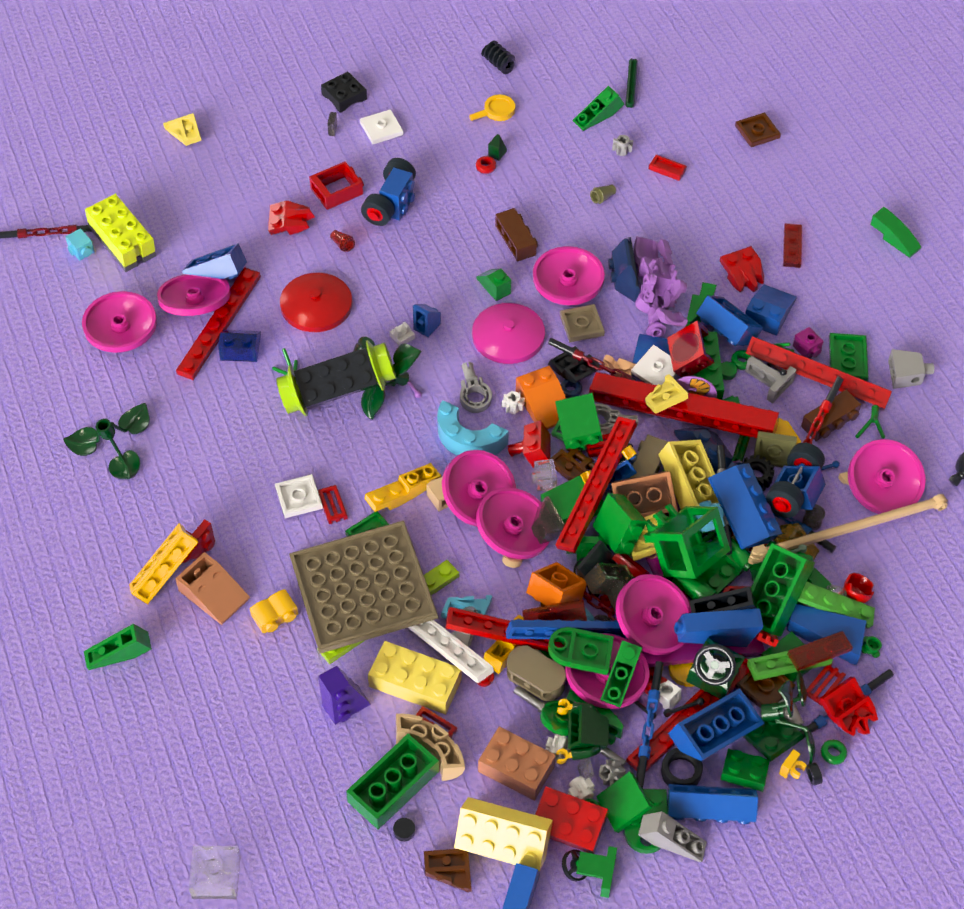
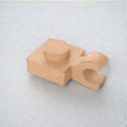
(621, 364)

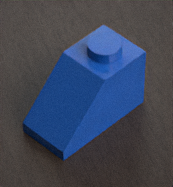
(425, 319)

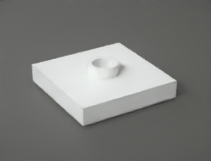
(381, 126)
(654, 366)
(298, 496)

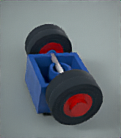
(394, 194)
(799, 482)

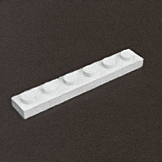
(453, 650)

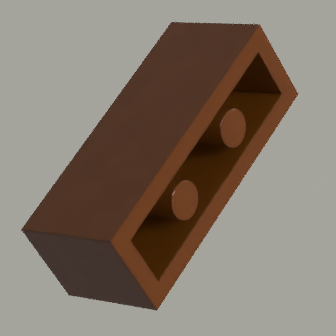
(516, 234)
(843, 409)

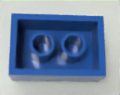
(728, 320)

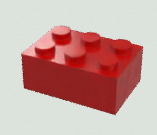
(574, 819)

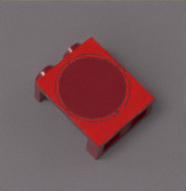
(688, 350)

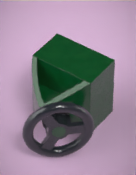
(715, 668)

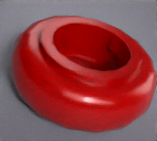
(485, 160)

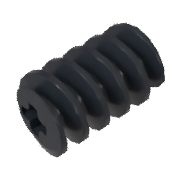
(499, 57)

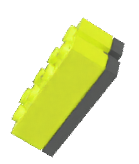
(120, 232)

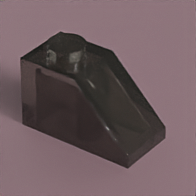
(547, 522)

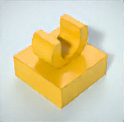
(790, 764)

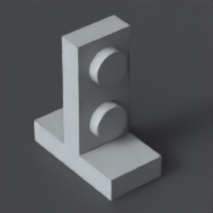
(770, 377)

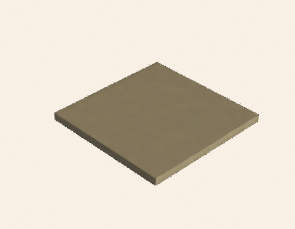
(362, 586)

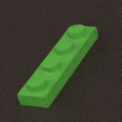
(833, 602)
(776, 665)

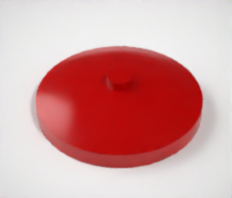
(316, 302)

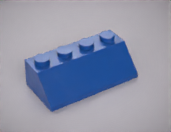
(745, 506)
(716, 726)

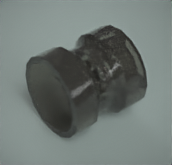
(814, 517)

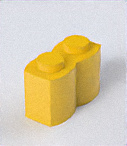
(274, 611)

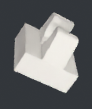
(402, 334)

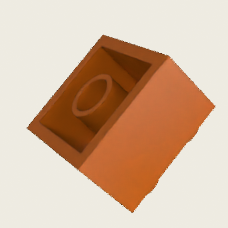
(556, 585)

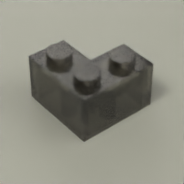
(608, 580)

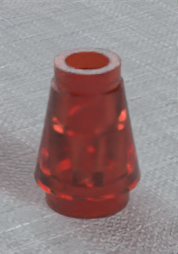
(342, 240)

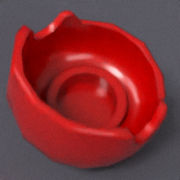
(858, 587)

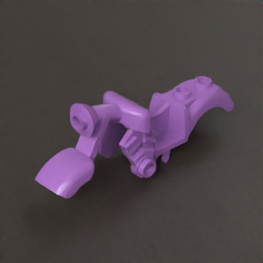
(659, 285)

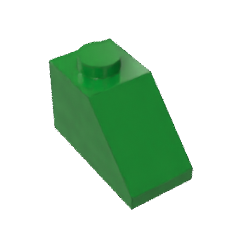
(496, 283)

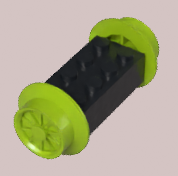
(336, 378)

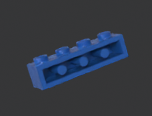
(712, 803)

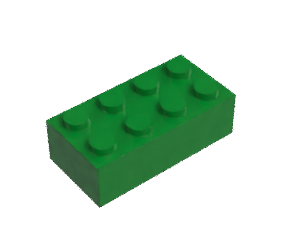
(780, 586)
(392, 781)

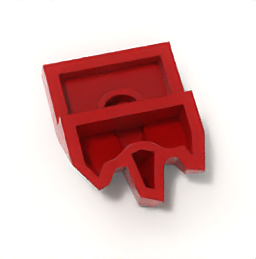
(288, 217)
(743, 269)
(205, 538)
(849, 707)

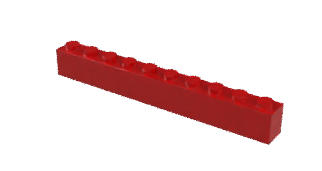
(695, 410)

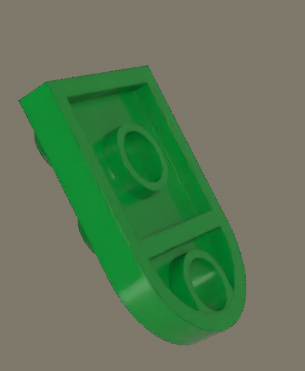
(582, 649)
(658, 801)

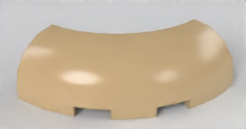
(435, 740)

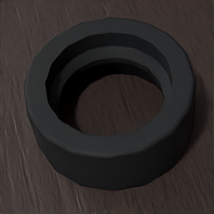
(675, 754)

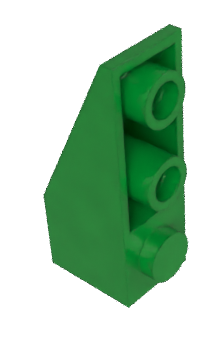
(600, 109)
(621, 673)

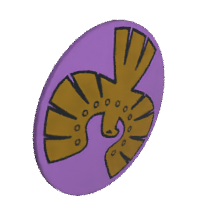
(698, 385)

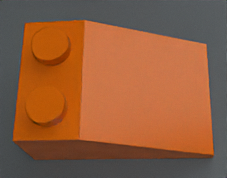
(540, 392)

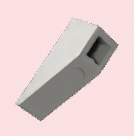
(672, 836)

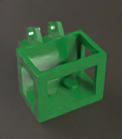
(680, 541)

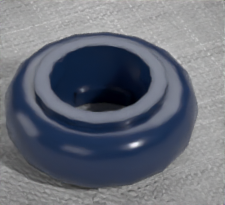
(571, 393)

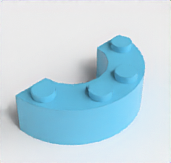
(459, 439)

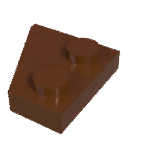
(449, 867)

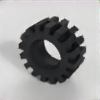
(764, 467)

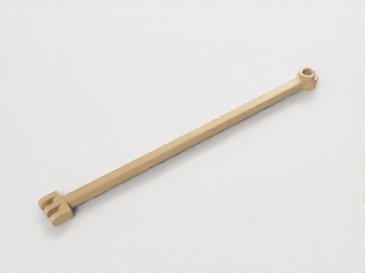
(937, 502)

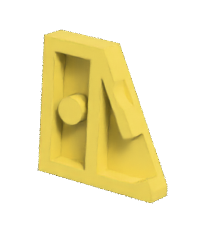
(184, 129)
(666, 395)

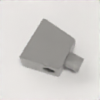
(908, 368)

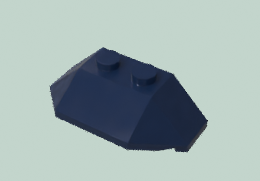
(624, 270)
(709, 440)

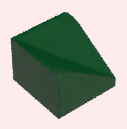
(496, 148)

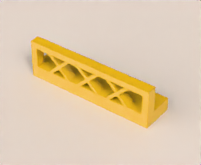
(162, 564)

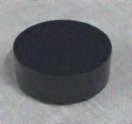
(814, 774)
(404, 829)

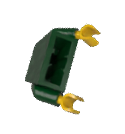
(586, 731)

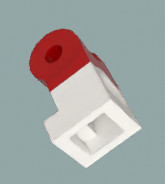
(669, 692)

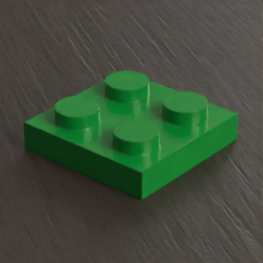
(745, 769)

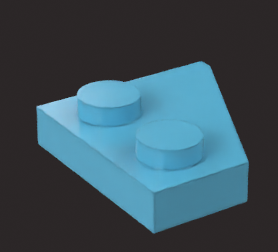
(480, 605)

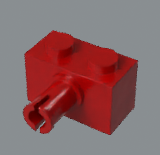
(535, 444)

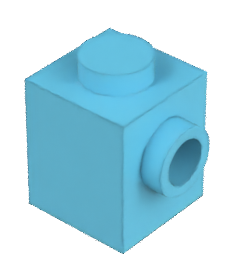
(79, 244)

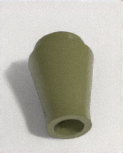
(602, 193)

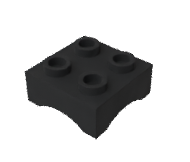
(343, 91)

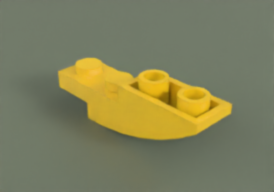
(405, 489)

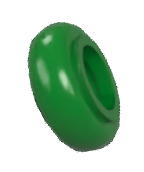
(740, 354)
(834, 760)

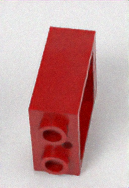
(320, 180)

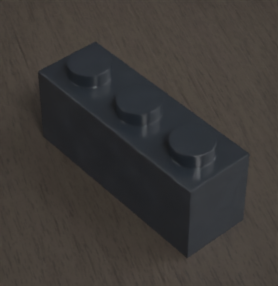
(726, 601)

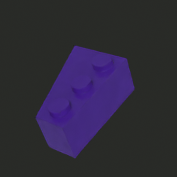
(340, 695)

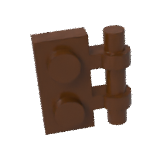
(568, 466)

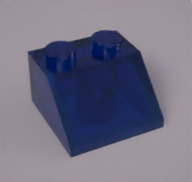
(239, 345)

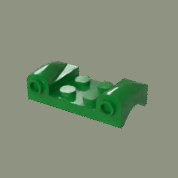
(718, 575)

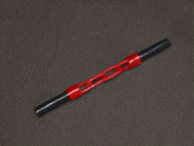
(825, 407)

